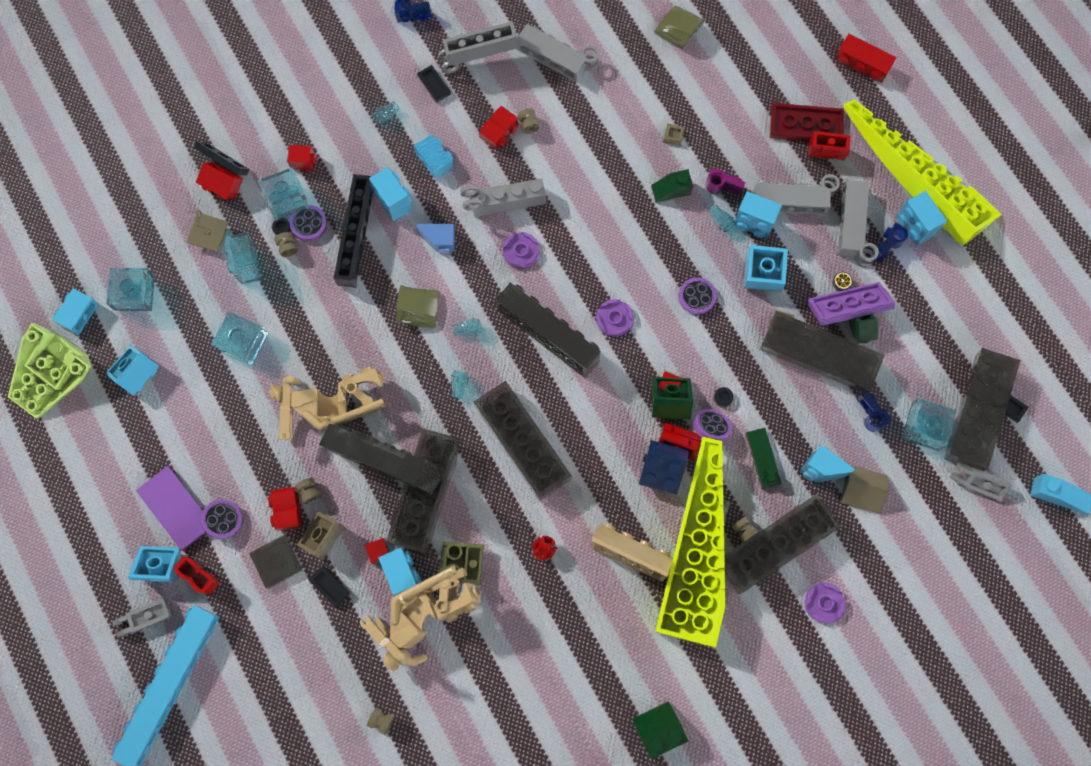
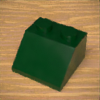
(674, 402)
(660, 730)

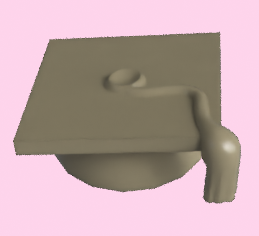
(207, 231)

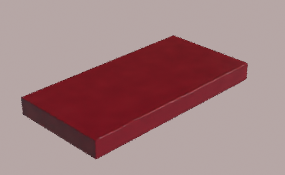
(800, 121)

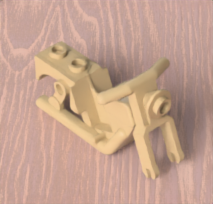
(320, 409)
(412, 608)

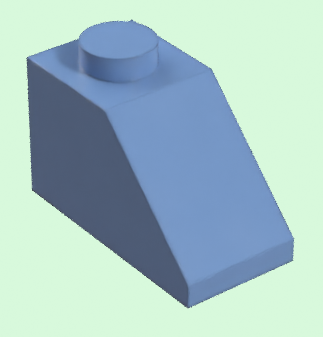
(438, 236)

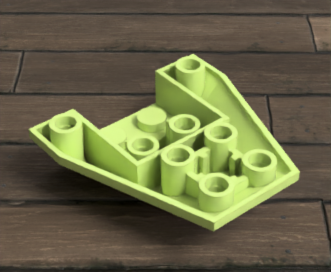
(46, 370)

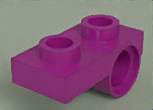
(727, 182)

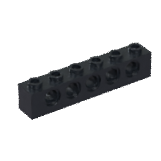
(354, 231)

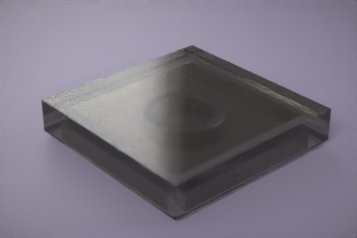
(276, 561)

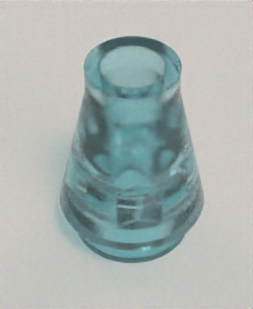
(385, 113)
(722, 219)
(468, 328)
(459, 383)

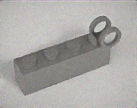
(478, 45)
(555, 54)
(504, 197)
(799, 197)
(854, 222)

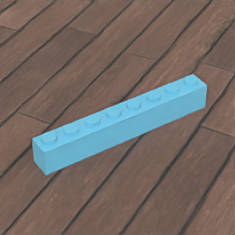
(165, 687)

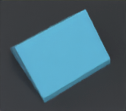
(155, 564)

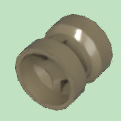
(528, 121)
(286, 245)
(308, 490)
(745, 528)
(380, 720)

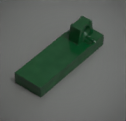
(763, 458)

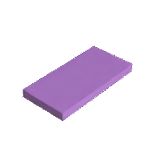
(851, 303)
(173, 507)

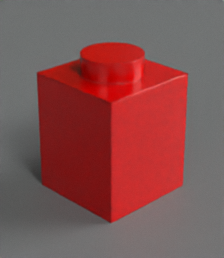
(301, 157)

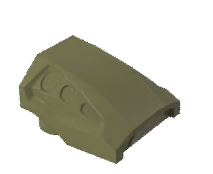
(678, 26)
(417, 306)
(463, 556)

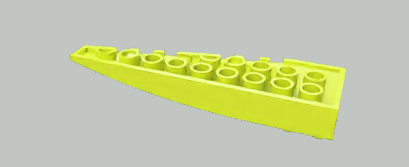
(962, 207)
(696, 582)

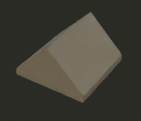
(865, 489)
(320, 535)

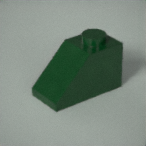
(672, 186)
(864, 328)

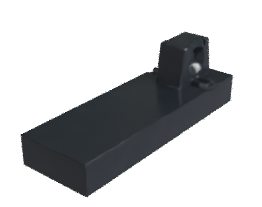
(221, 158)

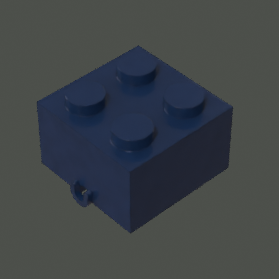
(663, 467)

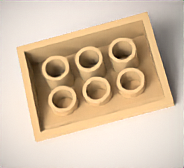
(631, 552)

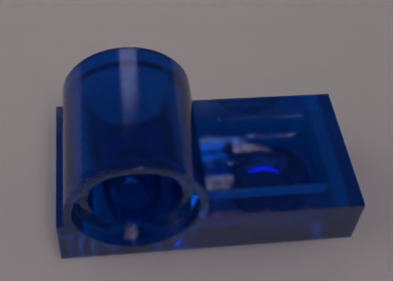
(412, 12)
(890, 241)
(870, 405)

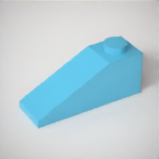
(1061, 493)

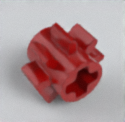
(544, 548)

